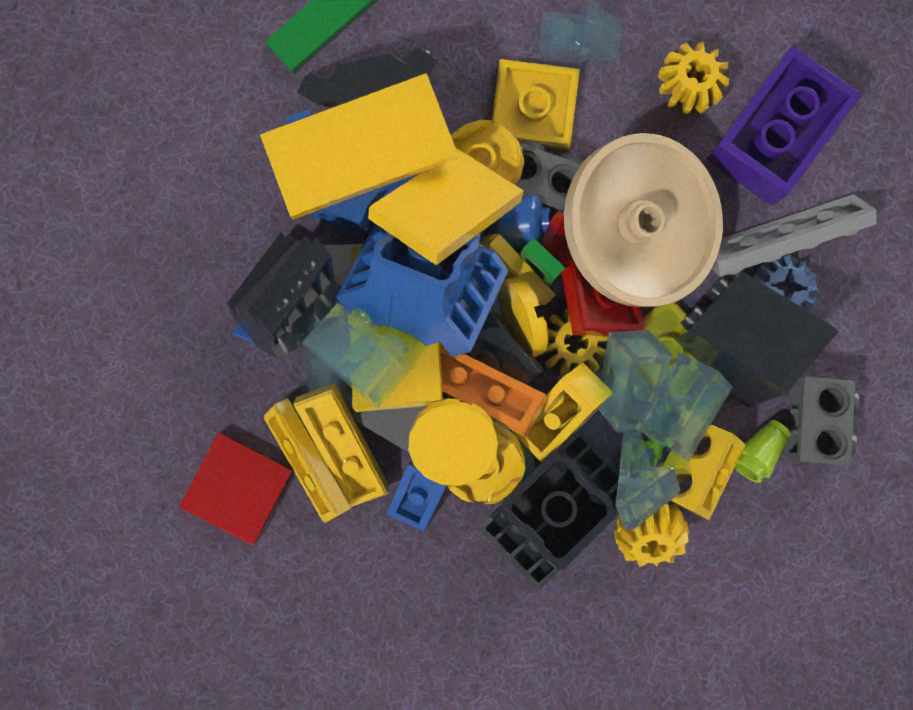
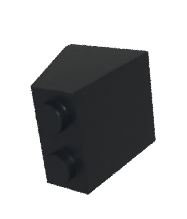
(754, 338)

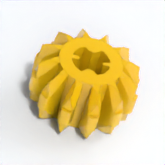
(688, 90)
(580, 356)
(656, 538)

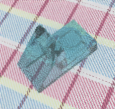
(585, 36)
(640, 484)

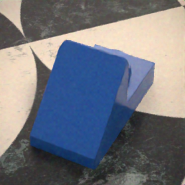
(415, 498)

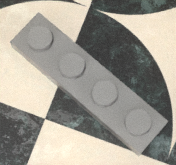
(792, 234)

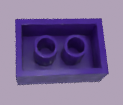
(783, 126)

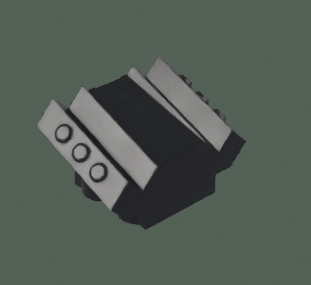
(365, 77)
(285, 295)
(556, 510)

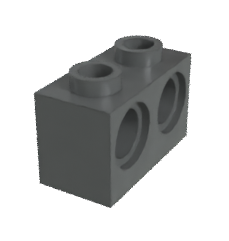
(546, 169)
(809, 420)

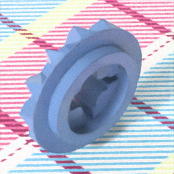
(798, 274)

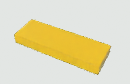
(341, 444)
(306, 461)

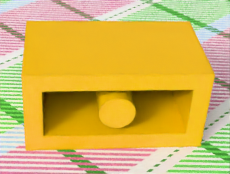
(565, 411)

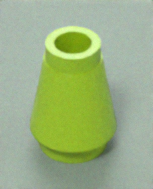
(763, 451)

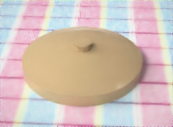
(643, 220)

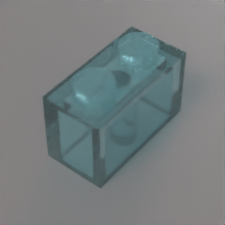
(359, 354)
(633, 371)
(684, 406)

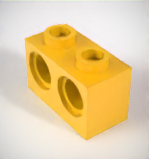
(708, 471)

